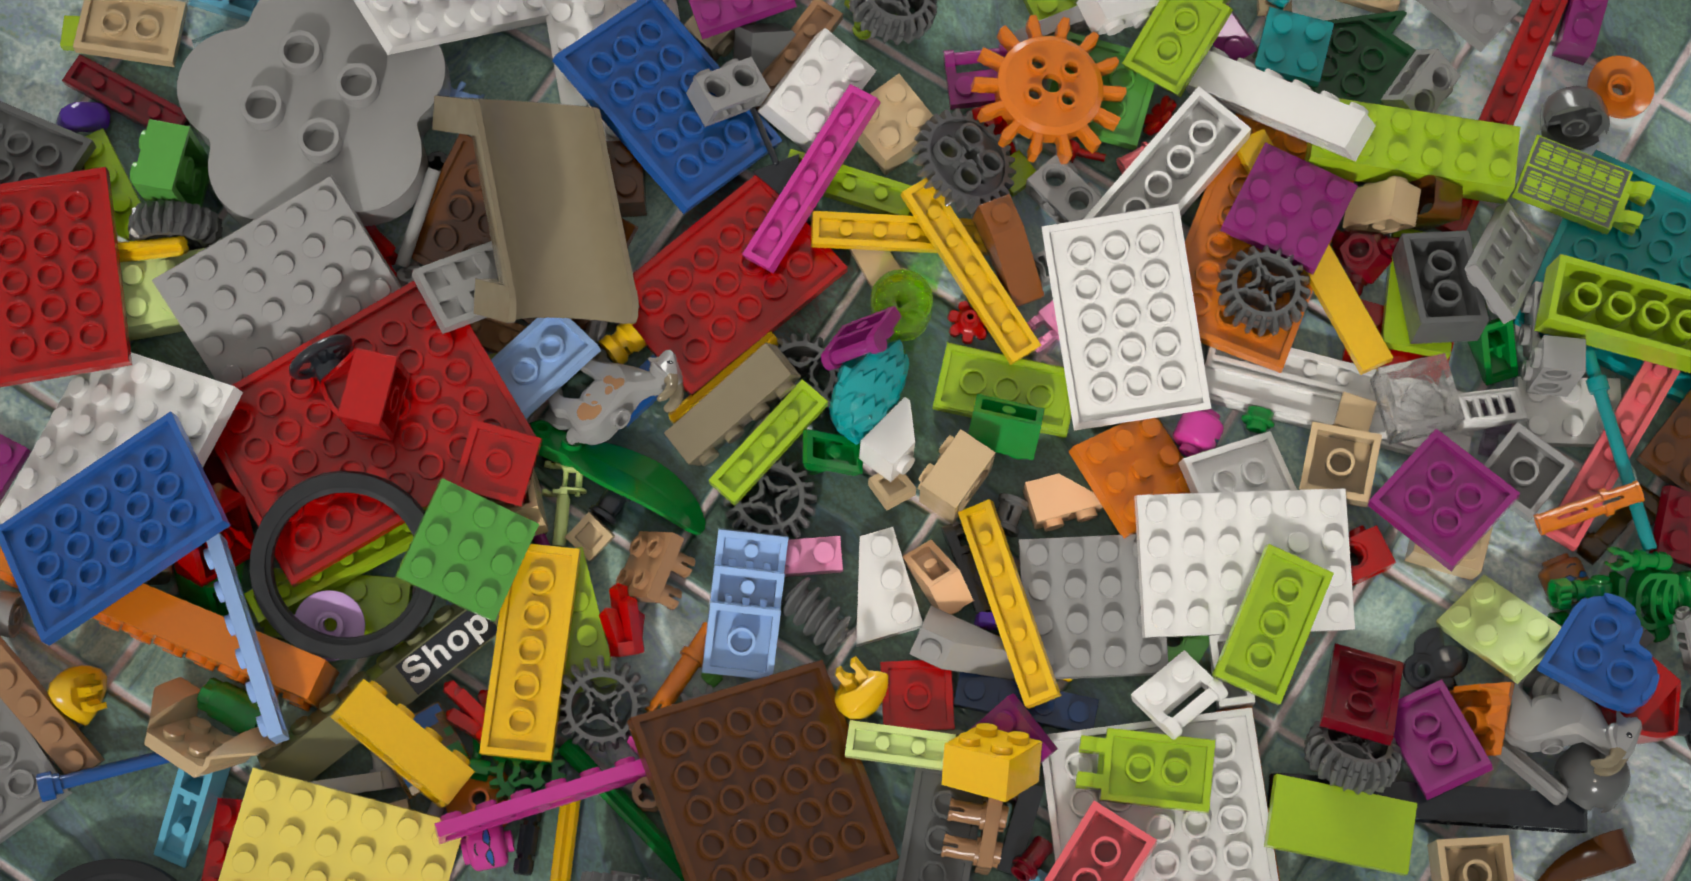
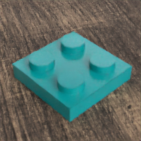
(1294, 46)

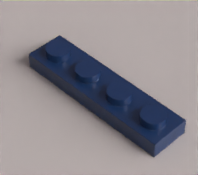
(1065, 712)

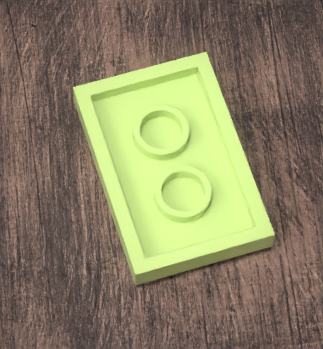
(1499, 628)

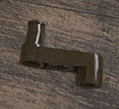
(1596, 543)

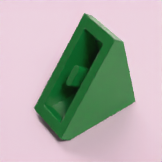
(1495, 352)

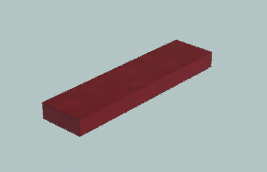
(121, 94)

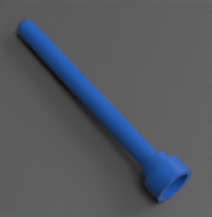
(53, 784)

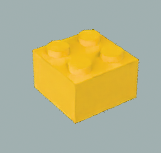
(992, 762)

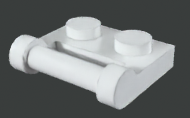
(1173, 686)

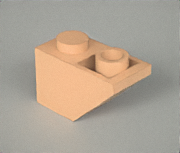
(1059, 500)

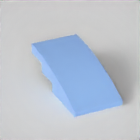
(745, 604)

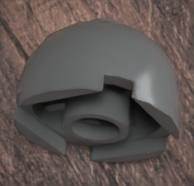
(1574, 117)
(1584, 785)

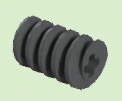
(817, 616)

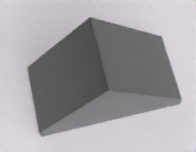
(761, 42)

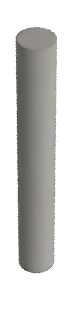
(417, 217)

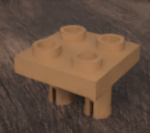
(650, 564)
(984, 851)

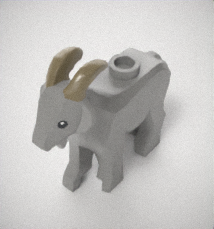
(1568, 719)

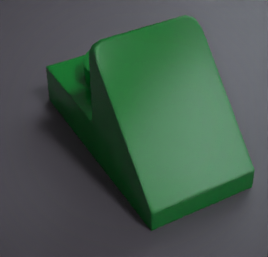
(830, 453)

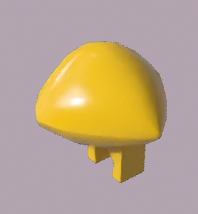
(79, 692)
(860, 692)

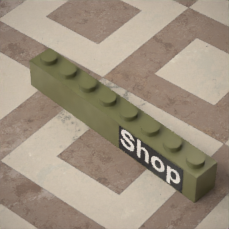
(401, 671)

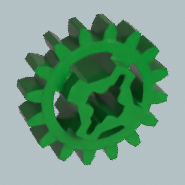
(515, 782)

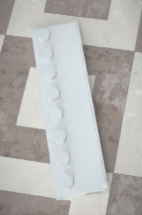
(1302, 392)

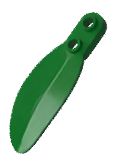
(625, 474)

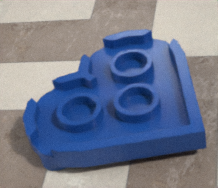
(1602, 655)

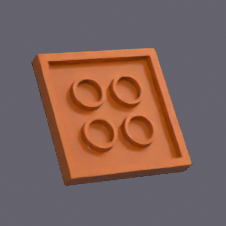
(1128, 463)

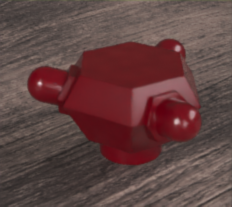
(1363, 255)

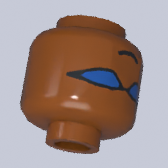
(1562, 567)

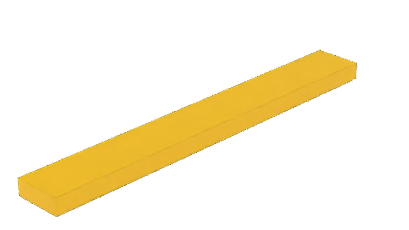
(1335, 291)

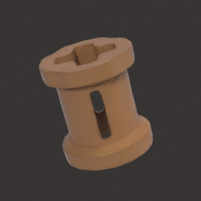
(646, 805)

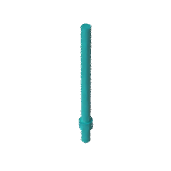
(1599, 386)

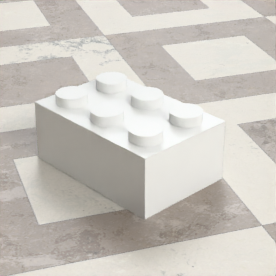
(814, 87)

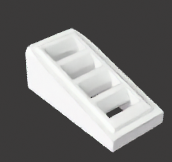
(1493, 420)

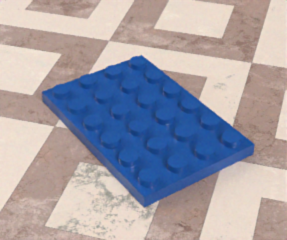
(639, 79)
(111, 528)

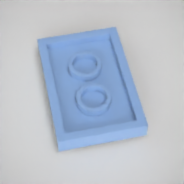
(543, 360)

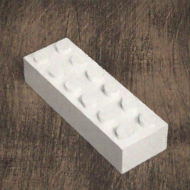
(1178, 159)

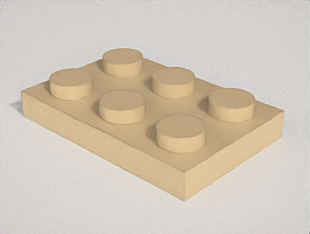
(132, 30)

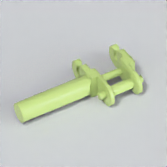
(563, 501)

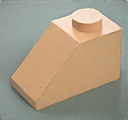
(938, 578)

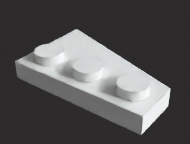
(884, 590)

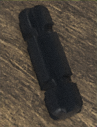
(527, 845)

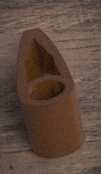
(1592, 858)

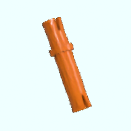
(1628, 494)
(682, 672)

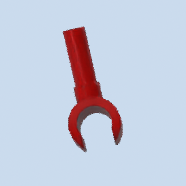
(1082, 152)

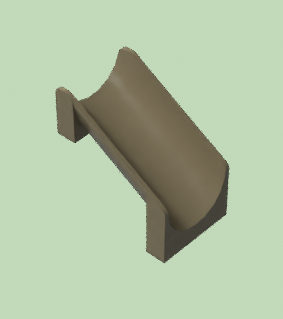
(546, 210)

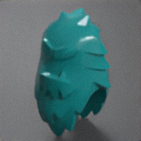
(868, 390)

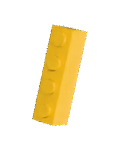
(403, 743)

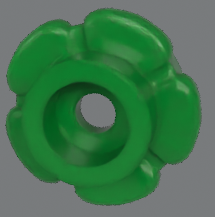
(1258, 419)

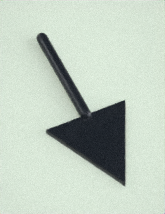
(779, 172)

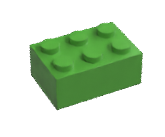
(170, 164)

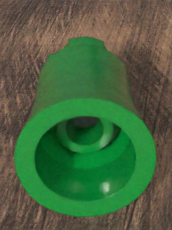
(228, 705)

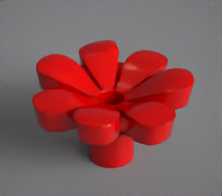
(1161, 115)
(965, 326)

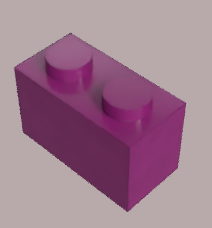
(1579, 30)

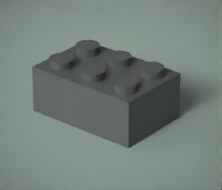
(1435, 288)

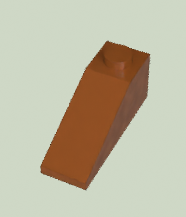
(1009, 249)

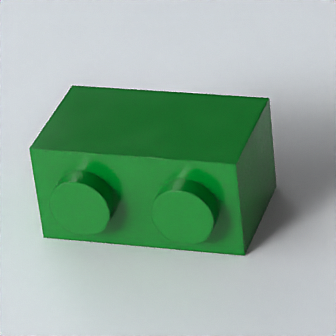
(1006, 426)

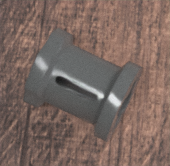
(1016, 506)

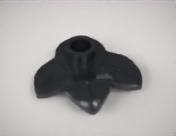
(1439, 660)

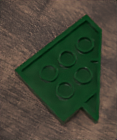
(1363, 57)

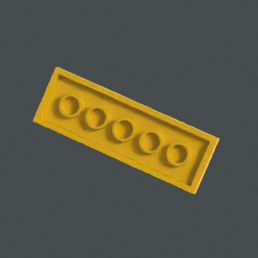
(531, 656)

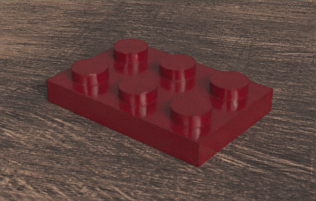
(1673, 525)
(1362, 694)

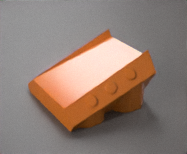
(1486, 711)

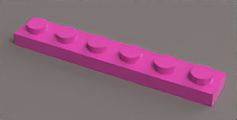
(811, 178)
(525, 803)

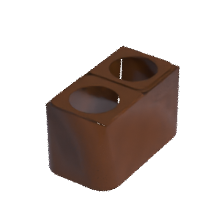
(1445, 199)

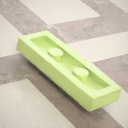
(896, 745)

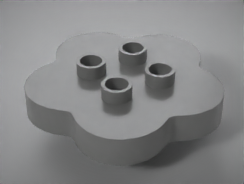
(309, 99)

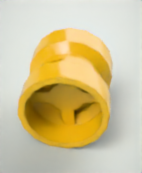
(622, 343)

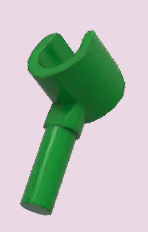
(478, 765)

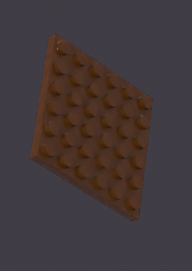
(762, 783)

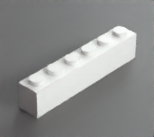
(1283, 104)

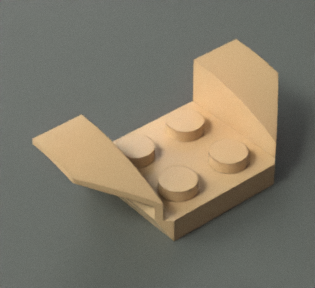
(192, 741)

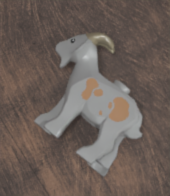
(614, 396)

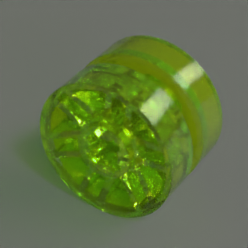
(905, 288)

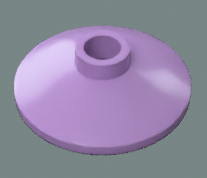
(334, 605)

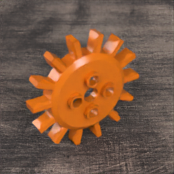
(1048, 117)

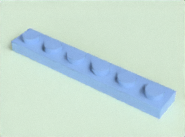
(250, 653)

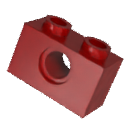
(1372, 553)

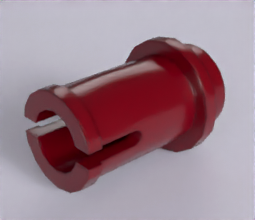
(1026, 866)

